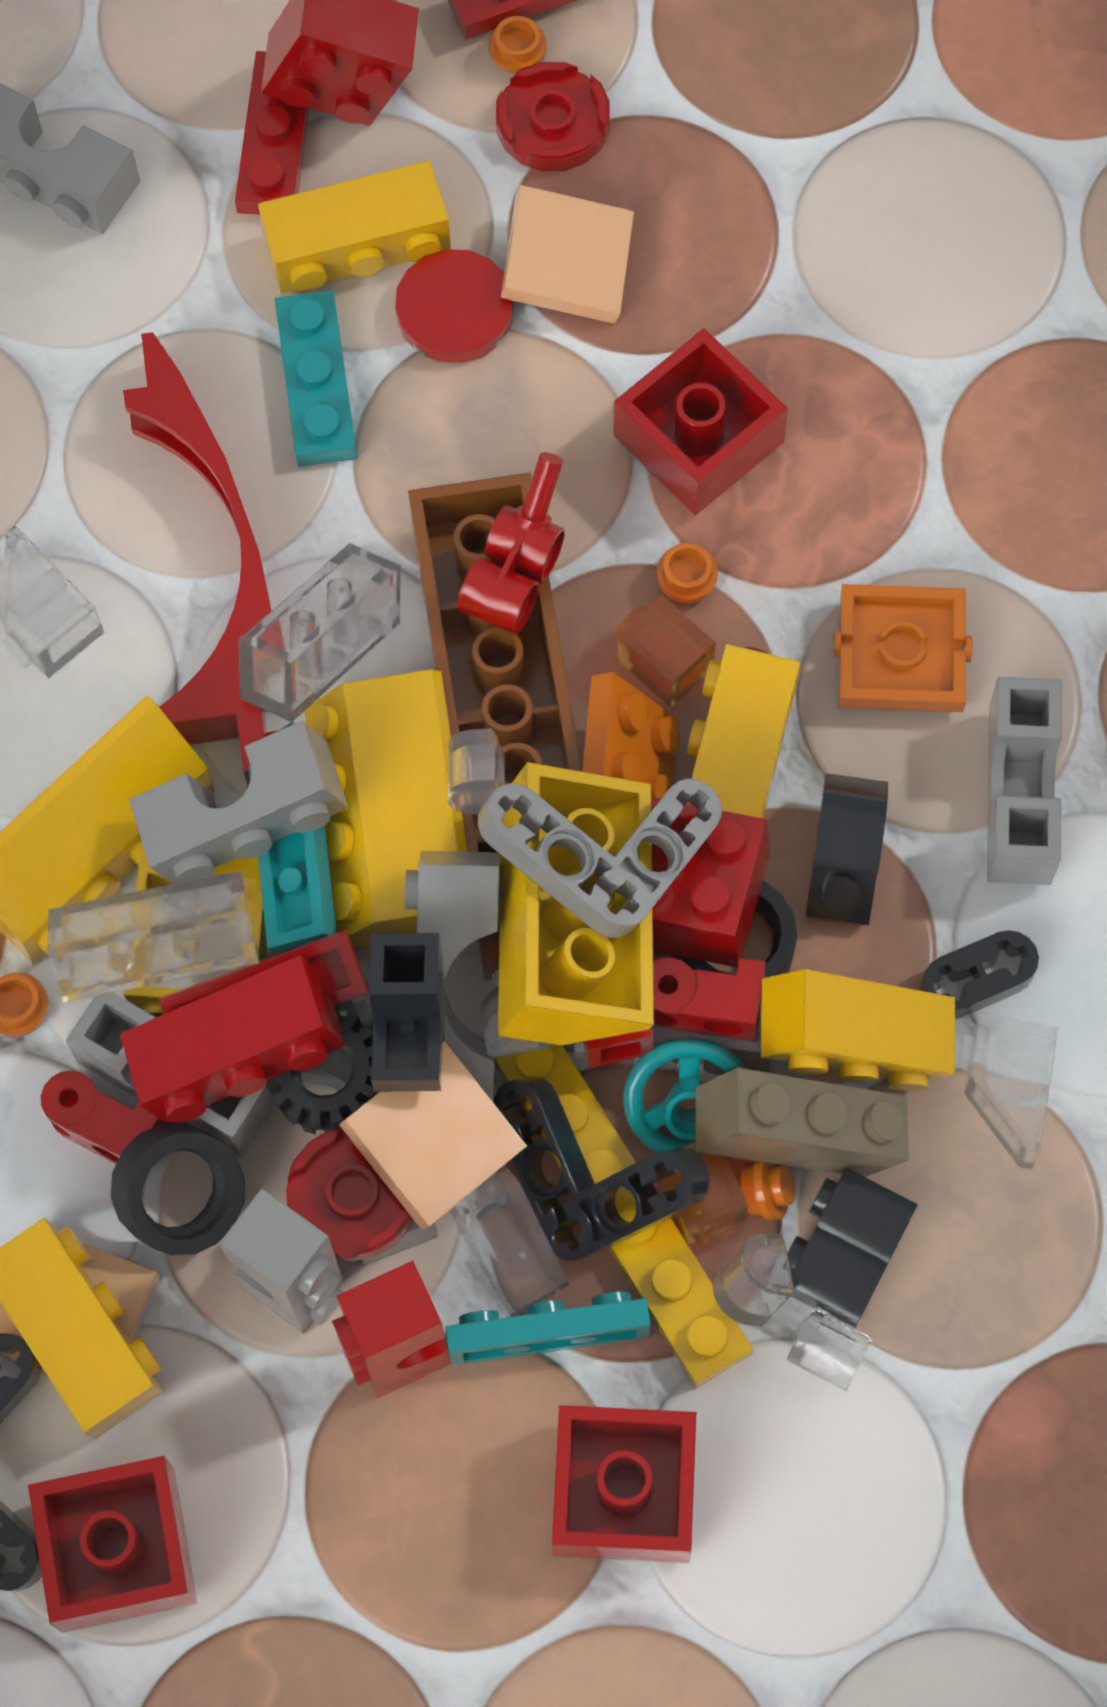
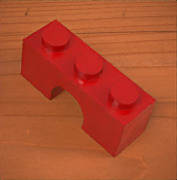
(391, 1330)

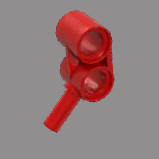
(521, 555)

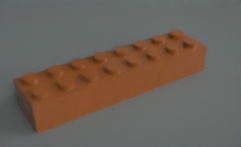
(487, 672)

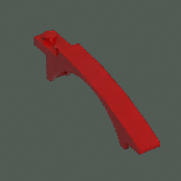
(170, 417)

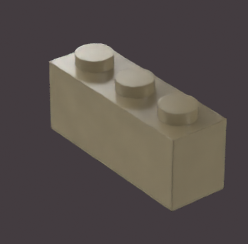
(801, 1123)

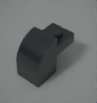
(847, 849)
(407, 1011)

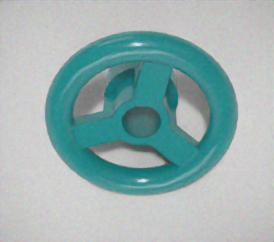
(678, 1120)

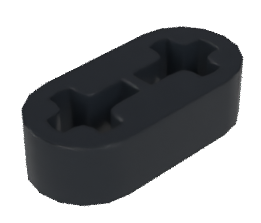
(974, 960)

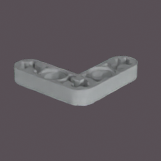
(617, 873)

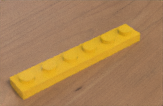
(655, 1260)

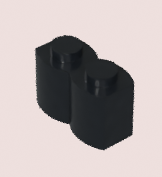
(848, 1246)

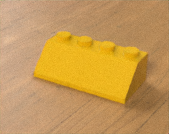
(393, 769)
(82, 829)
(554, 970)

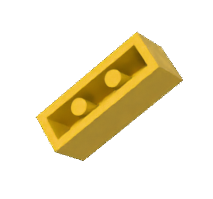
(355, 227)
(744, 726)
(858, 1029)
(75, 1328)

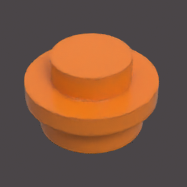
(517, 44)
(687, 573)
(22, 1004)
(768, 1189)

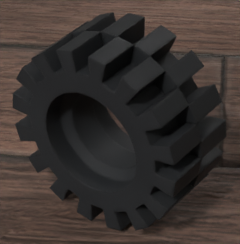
(328, 1111)

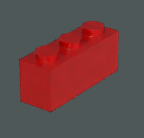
(233, 1040)

